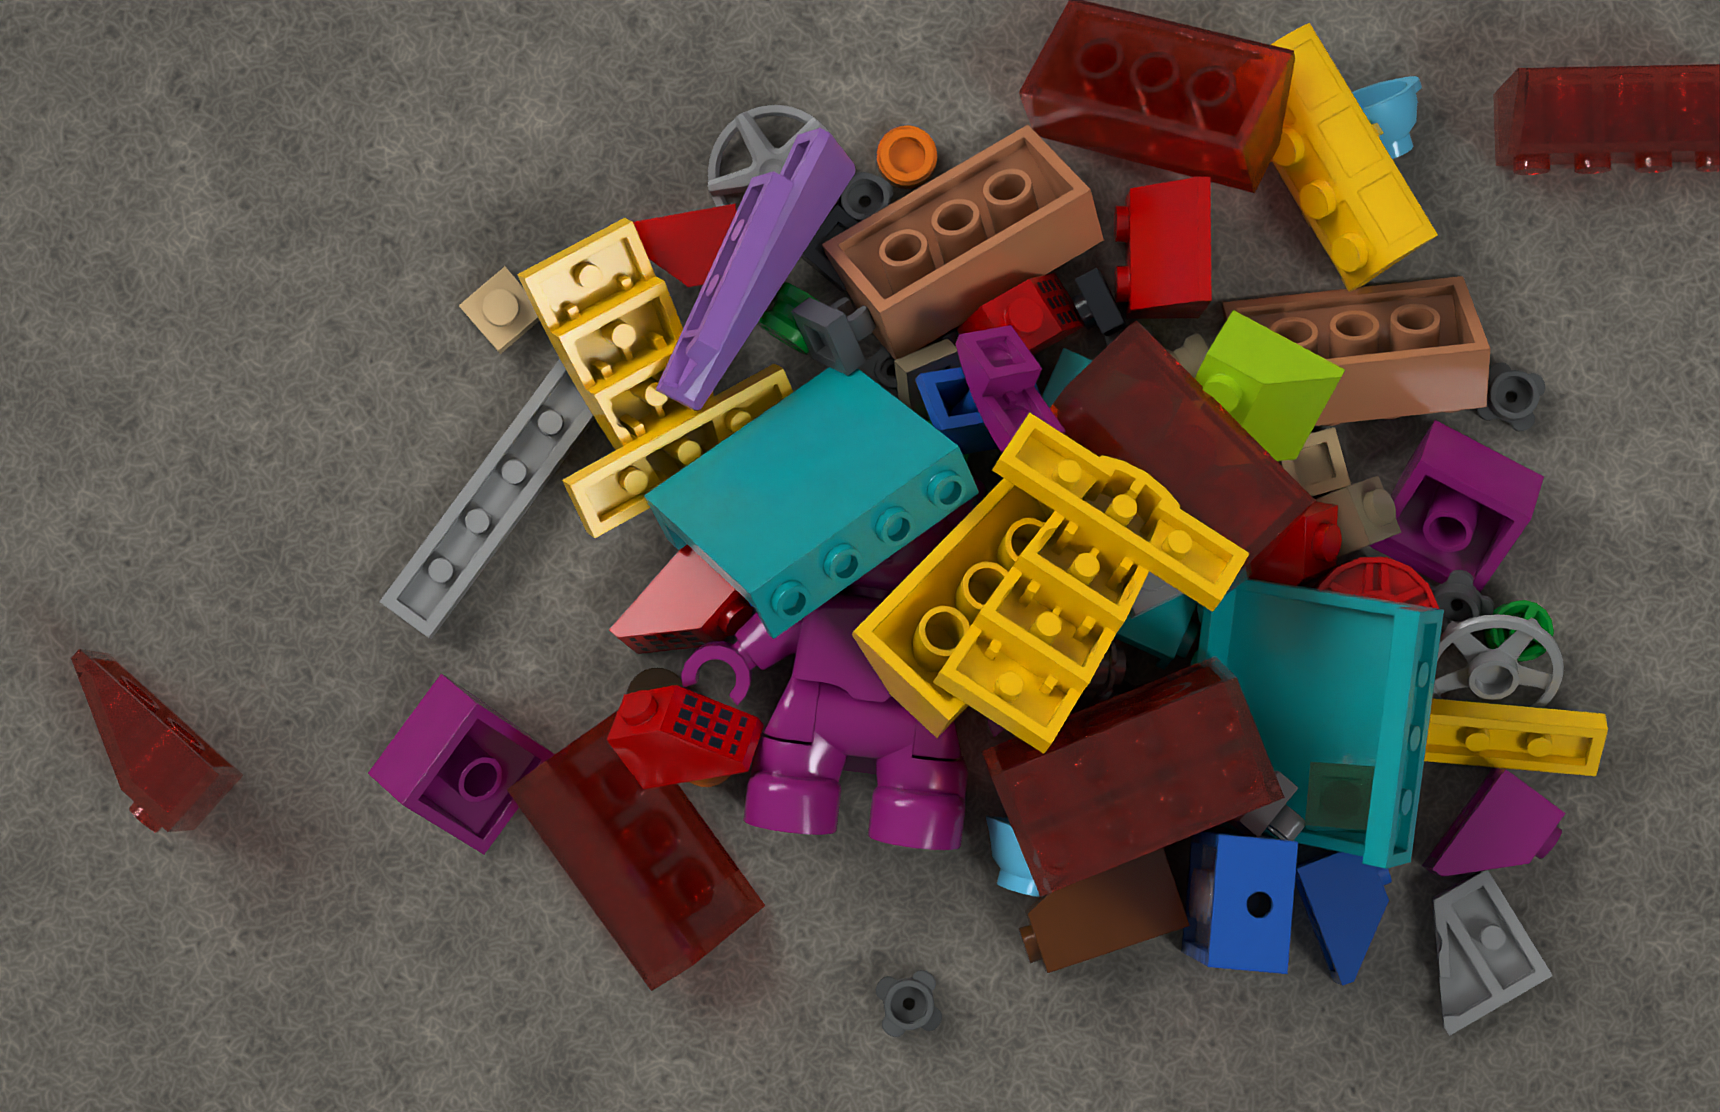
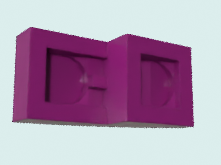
(1002, 381)

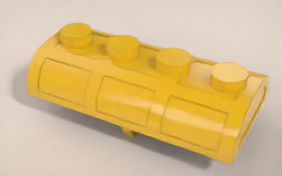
(1343, 171)

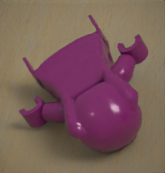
(845, 719)

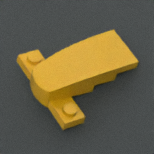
(615, 338)
(1076, 581)

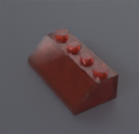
(1160, 93)
(1608, 117)
(1155, 416)
(636, 856)

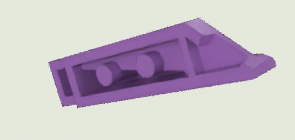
(753, 262)

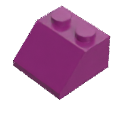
(1459, 507)
(457, 763)

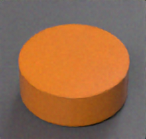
(906, 157)

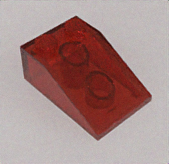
(153, 752)

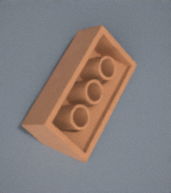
(965, 240)
(1400, 346)

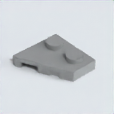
(1481, 951)

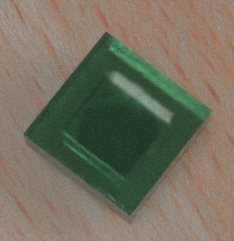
(1339, 797)

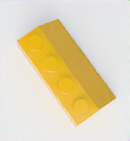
(938, 601)

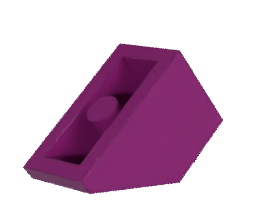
(1497, 828)

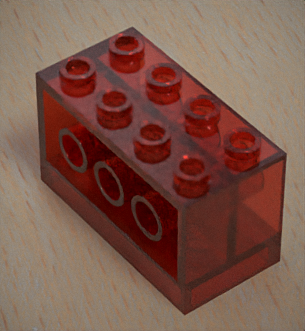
(1134, 775)

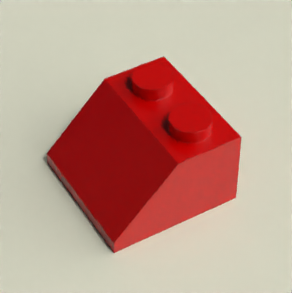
(1166, 250)

